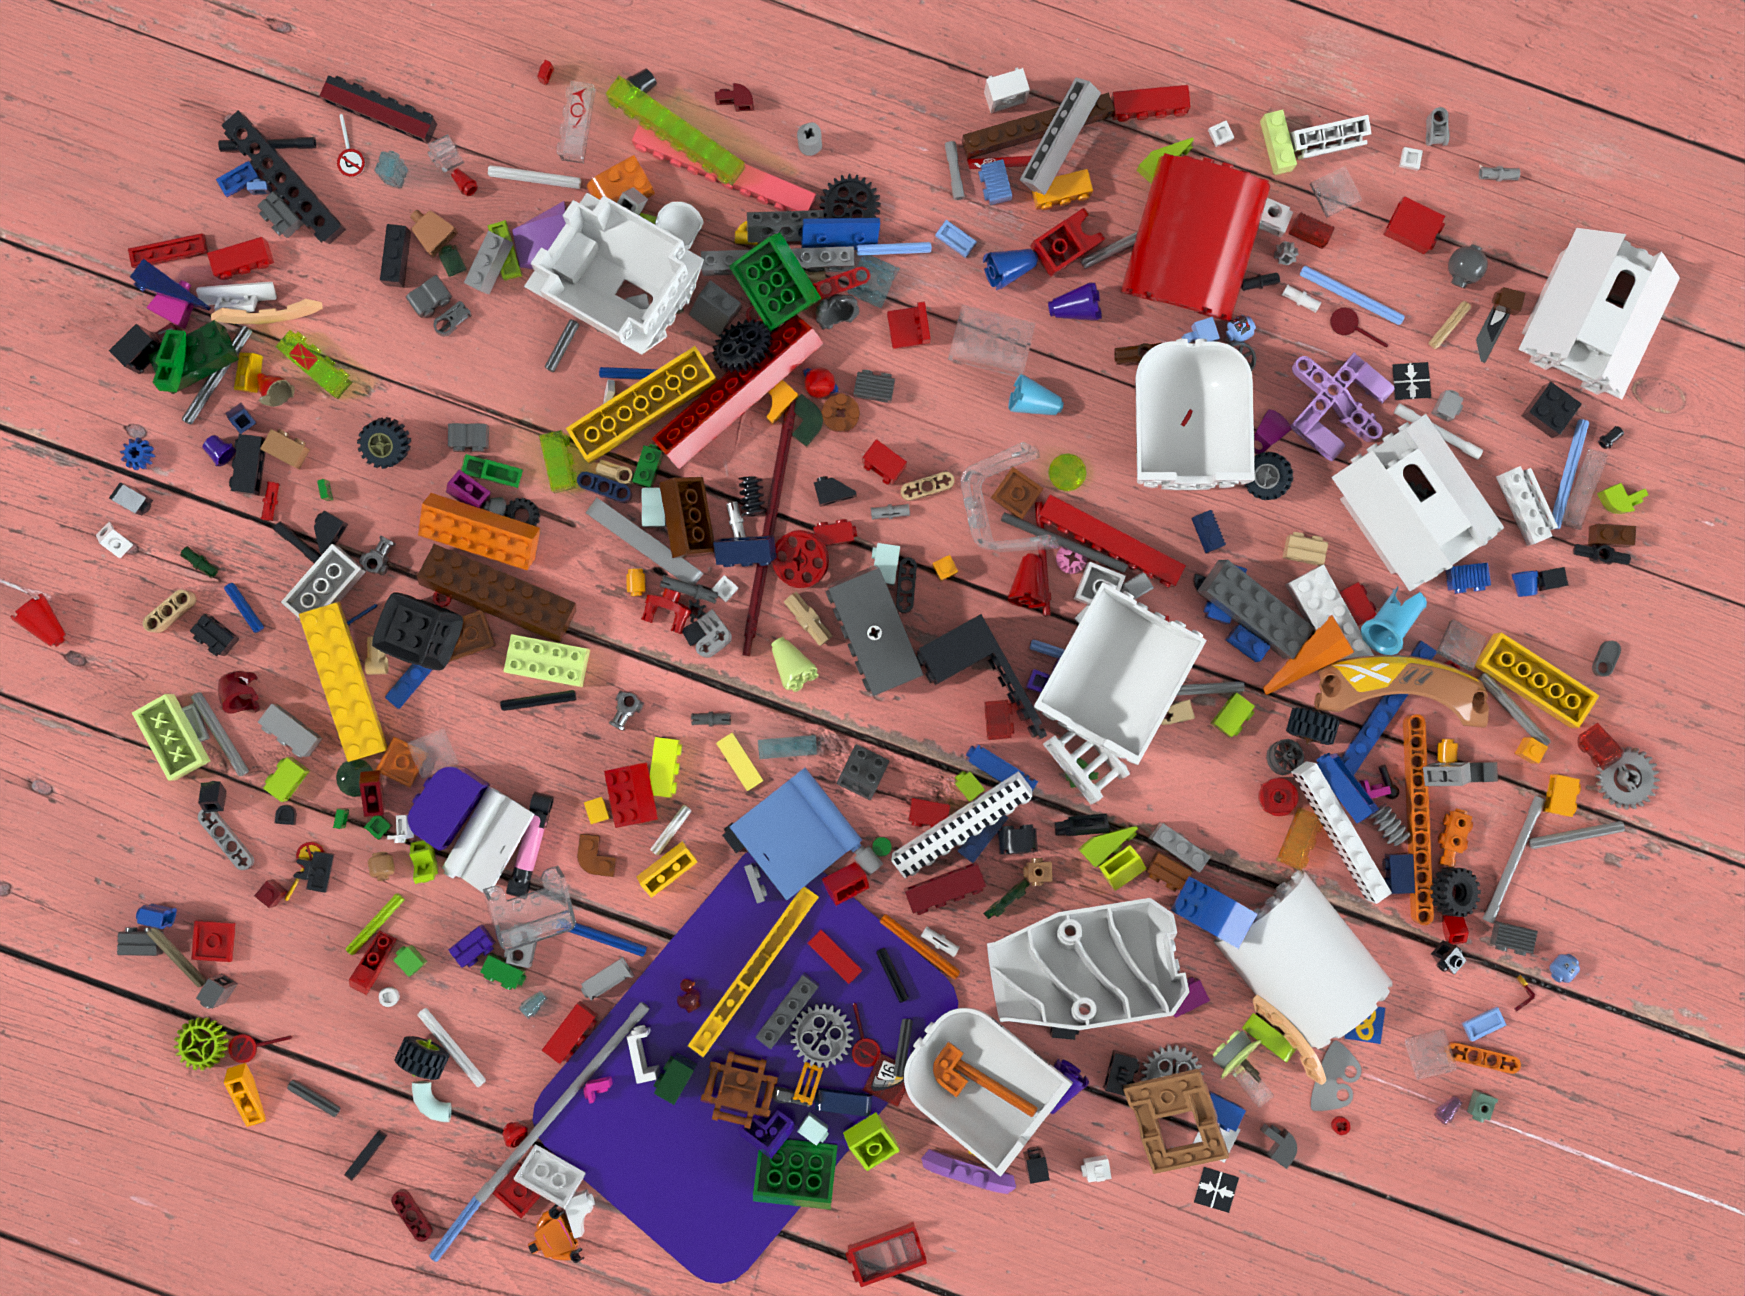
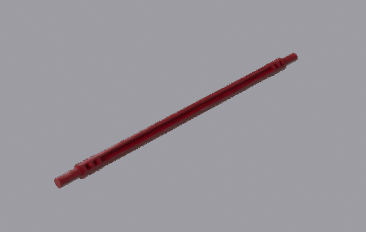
(769, 525)

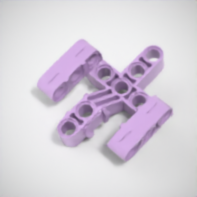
(1308, 424)

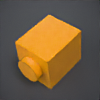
(944, 568)
(1531, 750)

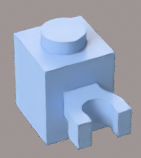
(1203, 330)

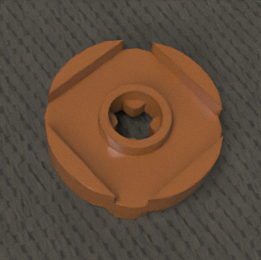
(851, 413)

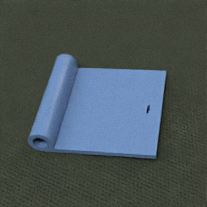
(797, 833)

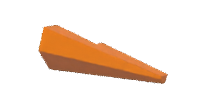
(1320, 650)

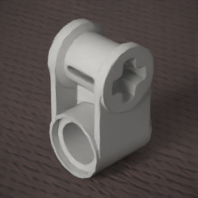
(1437, 131)

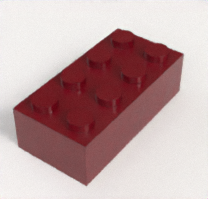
(944, 888)

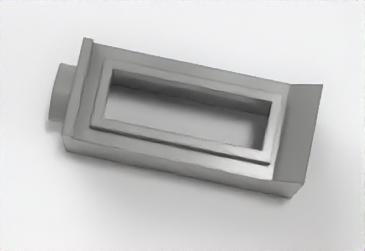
(606, 979)

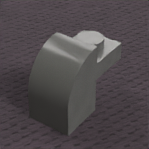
(1484, 772)
(1285, 1145)

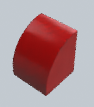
(1455, 929)

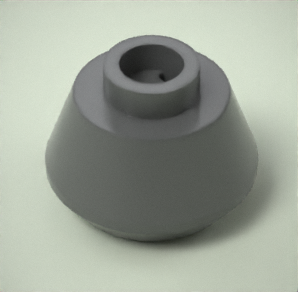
(495, 505)

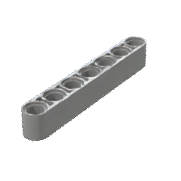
(643, 542)

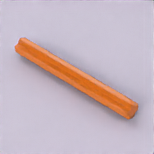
(919, 946)
(996, 1088)

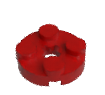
(1286, 804)

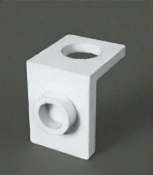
(113, 540)

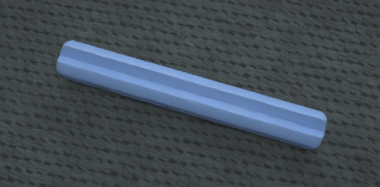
(455, 1229)

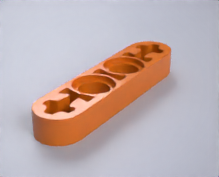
(1482, 1057)

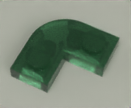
(811, 418)
(1016, 891)

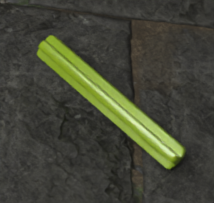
(375, 924)

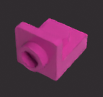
(1376, 790)
(600, 1085)

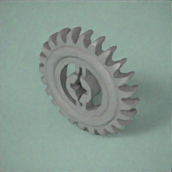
(1643, 779)

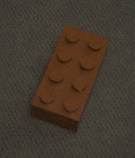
(687, 517)

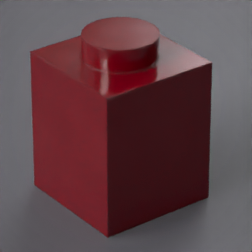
(270, 893)

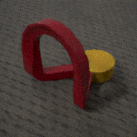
(1522, 981)

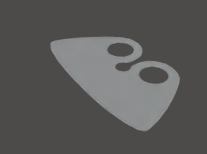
(1334, 1065)

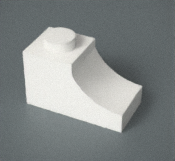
(576, 1209)

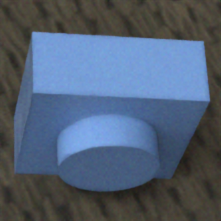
(259, 187)

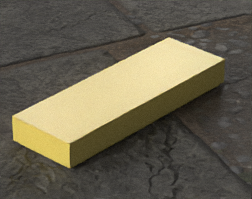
(739, 761)

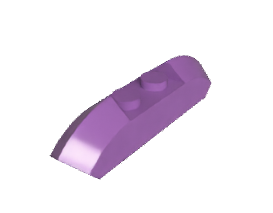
(967, 1171)

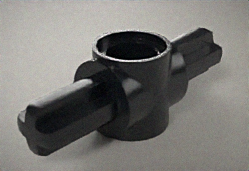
(1610, 554)

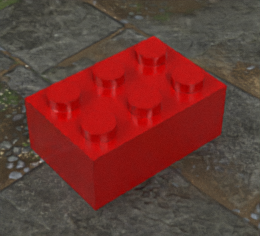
(630, 795)

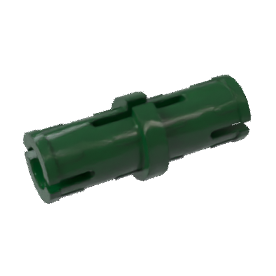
(199, 562)

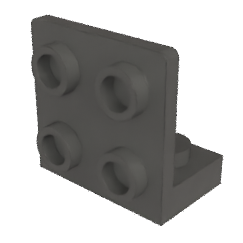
(863, 772)

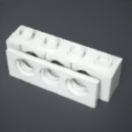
(1330, 132)
(1278, 224)
(1525, 506)

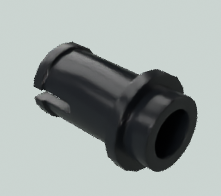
(1612, 436)

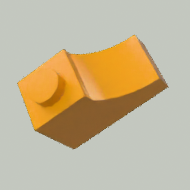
(781, 397)

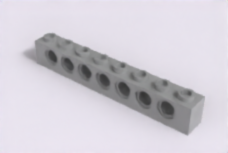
(811, 259)

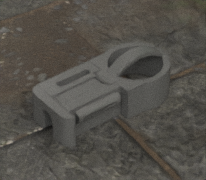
(454, 316)
(785, 1095)

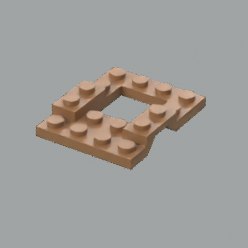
(1169, 1097)

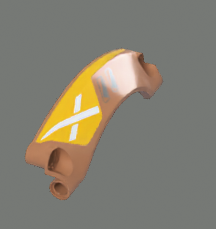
(1368, 677)

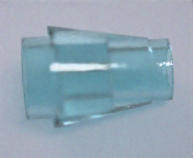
(532, 1004)

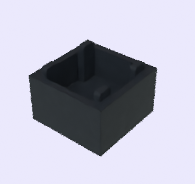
(135, 347)

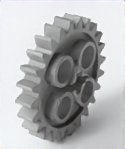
(836, 1045)
(1152, 1068)

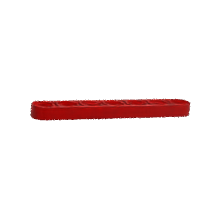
(834, 283)

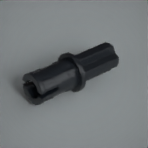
(1260, 281)

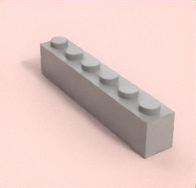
(1060, 136)

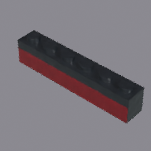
(378, 109)

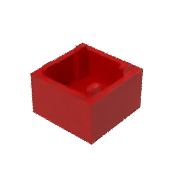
(884, 462)

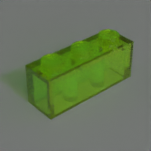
(558, 461)

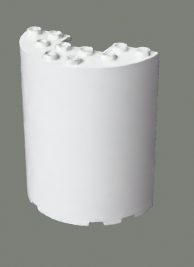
(1119, 674)
(1308, 963)

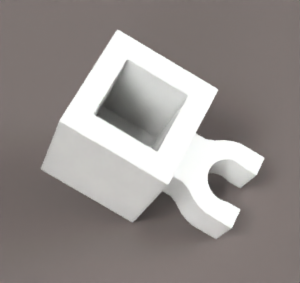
(1096, 1168)

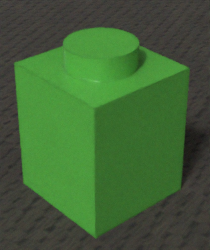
(409, 960)

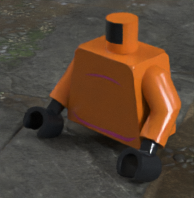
(555, 1237)

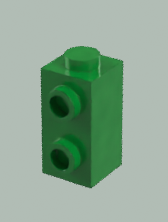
(648, 466)
(497, 969)

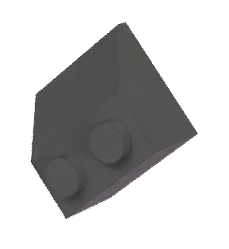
(715, 308)

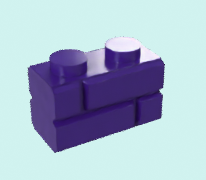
(472, 946)

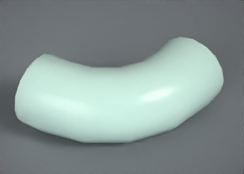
(428, 1104)

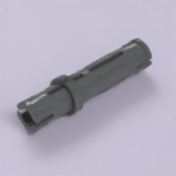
(697, 592)

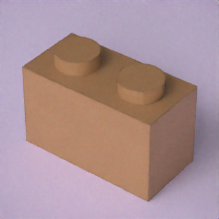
(285, 449)

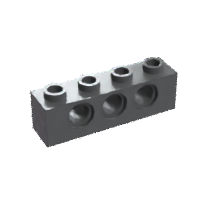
(790, 223)
(787, 1010)

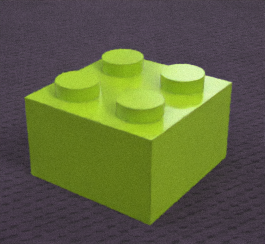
(871, 1141)

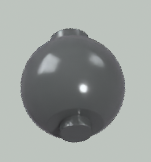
(1467, 265)

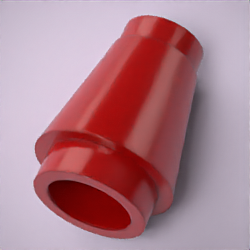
(465, 183)

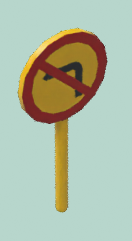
(306, 851)

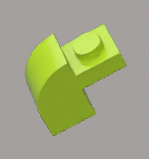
(1618, 502)
(424, 861)

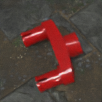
(669, 601)

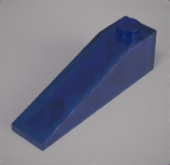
(150, 278)

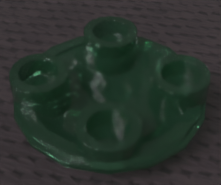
(349, 776)

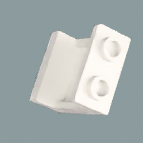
(638, 1058)

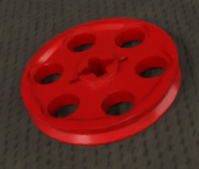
(807, 554)

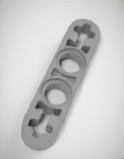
(223, 841)

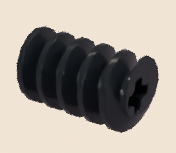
(752, 496)

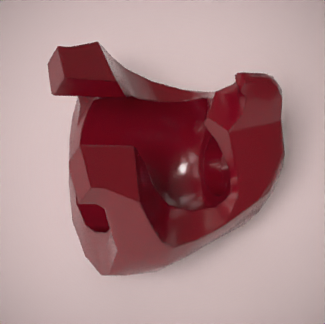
(233, 685)

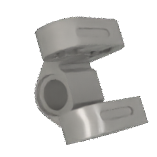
(712, 627)

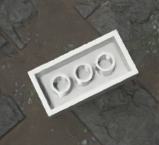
(324, 582)

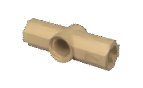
(808, 618)

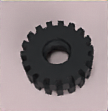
(1465, 896)

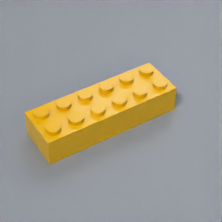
(1536, 680)

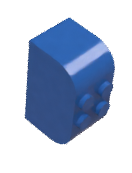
(1213, 912)

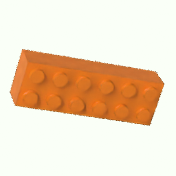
(478, 531)

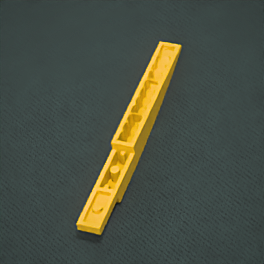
(753, 971)

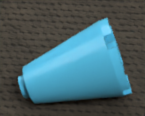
(1033, 398)

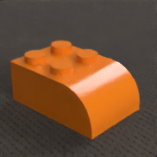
(620, 179)

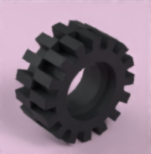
(525, 504)

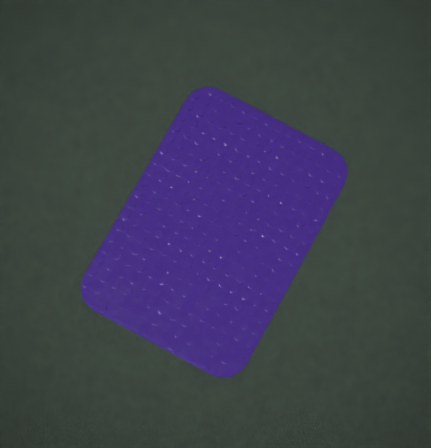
(672, 1164)

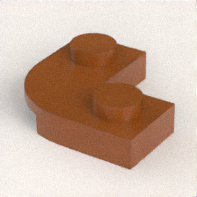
(590, 860)

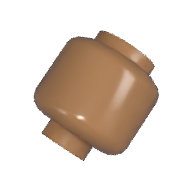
(381, 866)

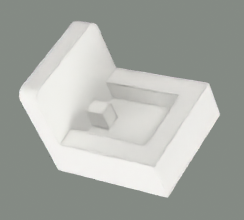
(402, 829)

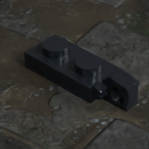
(1083, 825)

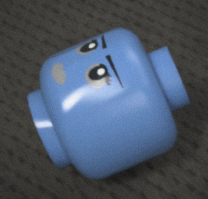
(1564, 968)

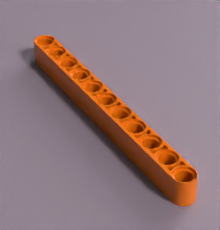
(1412, 810)

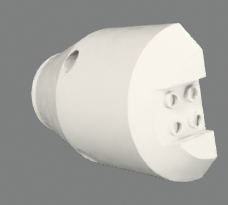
(1113, 966)

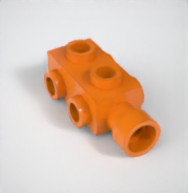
(1452, 831)

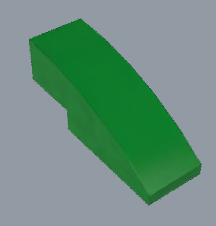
(170, 361)
(491, 471)

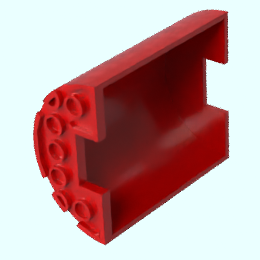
(1196, 235)

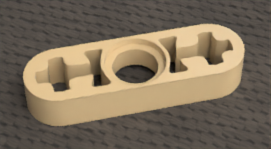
(915, 494)

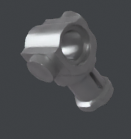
(380, 554)
(623, 709)

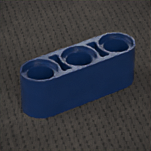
(597, 481)
(843, 1102)

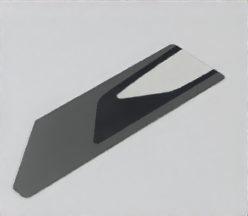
(1490, 332)

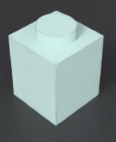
(813, 1129)

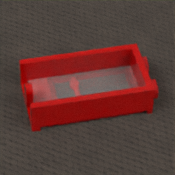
(886, 1255)

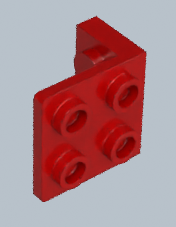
(909, 326)

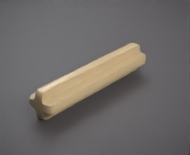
(1449, 325)

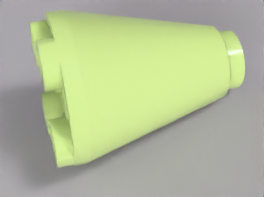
(792, 665)

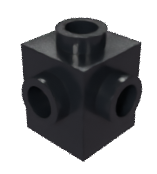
(1448, 957)

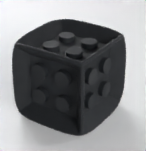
(417, 631)

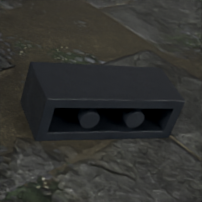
(395, 255)
(247, 465)

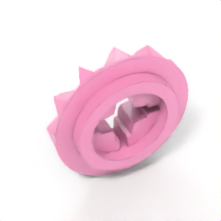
(1063, 562)

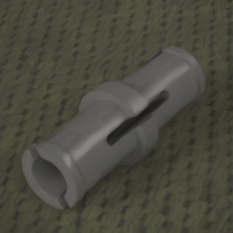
(711, 719)

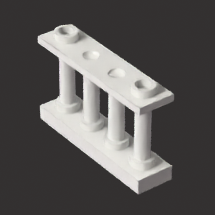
(1080, 776)

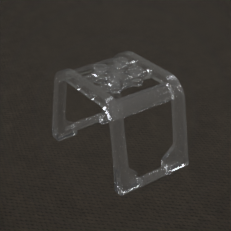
(976, 507)

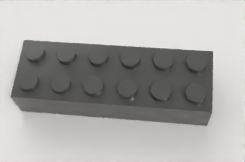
(1255, 609)

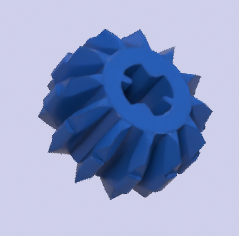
(134, 460)

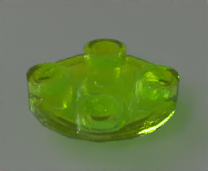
(1067, 472)

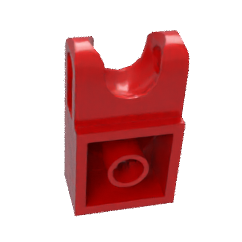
(1069, 239)

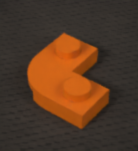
(944, 1071)

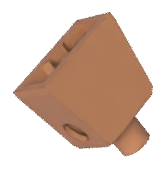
(432, 231)

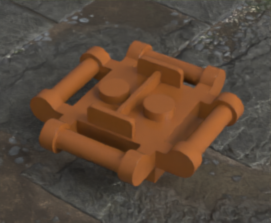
(739, 1090)

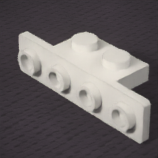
(237, 296)

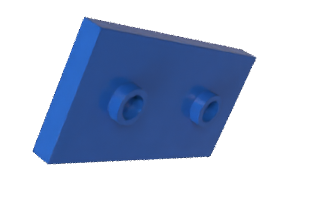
(839, 232)

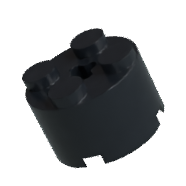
(1017, 840)

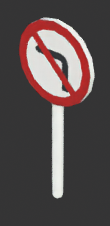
(350, 161)

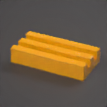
(803, 1098)

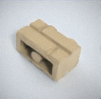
(1305, 549)

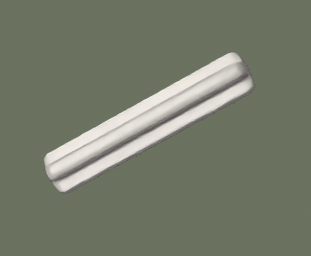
(670, 830)

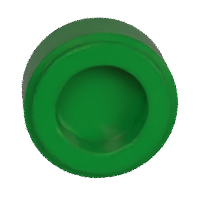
(881, 846)

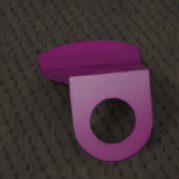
(1271, 430)

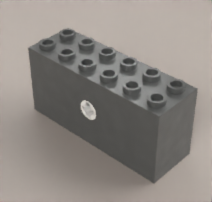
(886, 655)

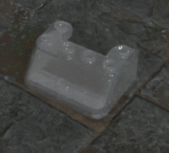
(531, 915)

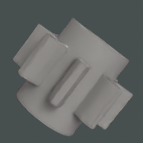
(1286, 253)

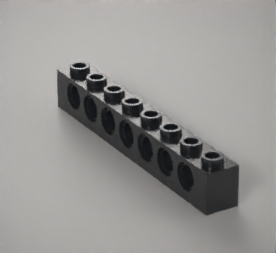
(240, 123)

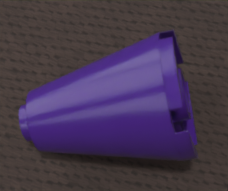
(1072, 1073)

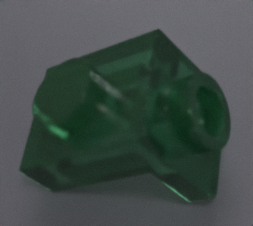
(451, 260)

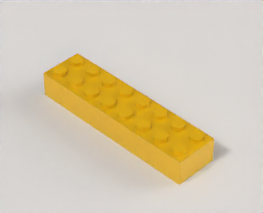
(641, 405)
(343, 681)

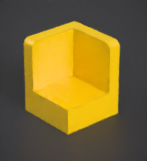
(597, 810)

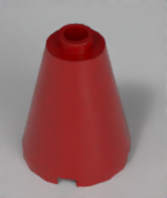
(1028, 583)
(40, 620)

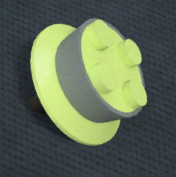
(1236, 1053)

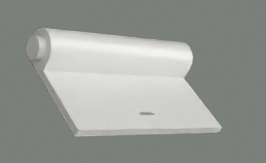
(488, 840)

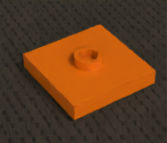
(398, 763)

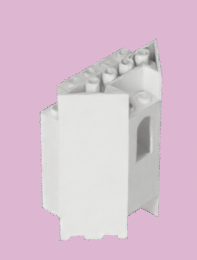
(602, 250)
(1581, 330)
(1408, 534)

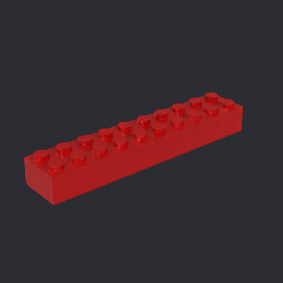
(736, 393)

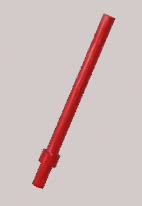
(1042, 554)

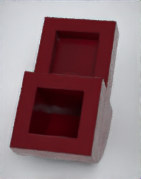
(740, 97)

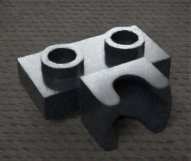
(316, 870)

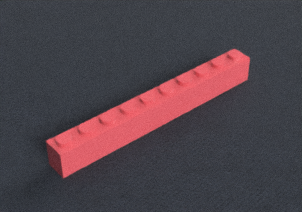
(750, 182)

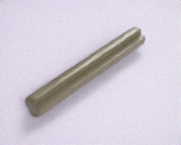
(176, 956)

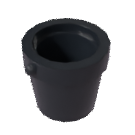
(643, 80)

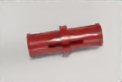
(270, 501)

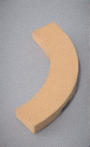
(293, 311)
(1294, 1037)

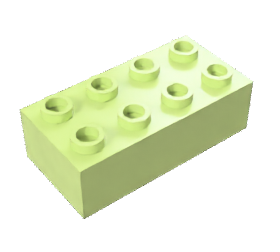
(546, 660)
(171, 737)

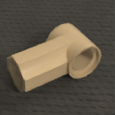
(614, 472)
(377, 661)

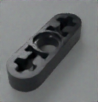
(899, 590)
(365, 1155)

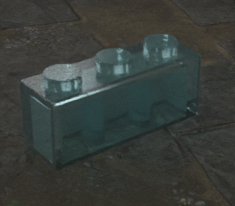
(787, 747)

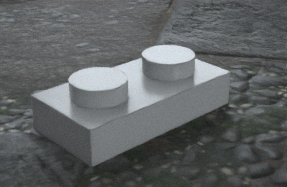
(753, 875)

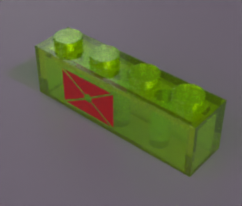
(314, 364)

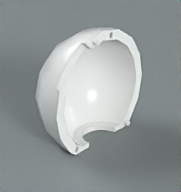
(681, 221)

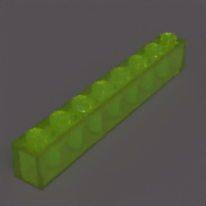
(675, 131)

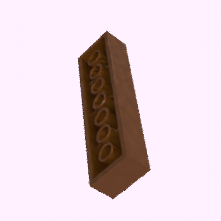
(496, 593)

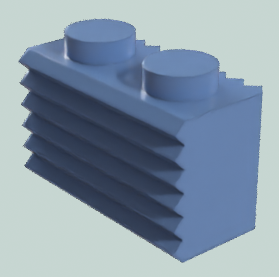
(996, 182)

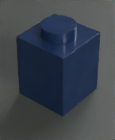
(240, 418)

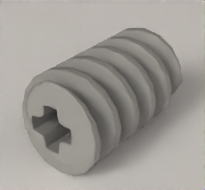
(809, 139)
(1390, 825)

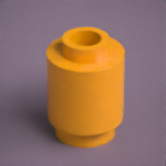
(635, 582)
(1447, 751)

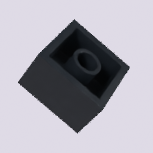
(1551, 409)

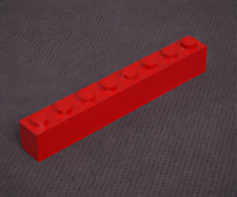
(1112, 541)

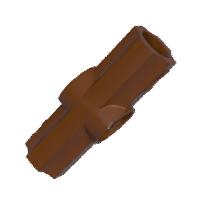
(1131, 354)

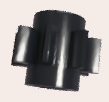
(700, 612)

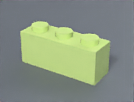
(1278, 142)

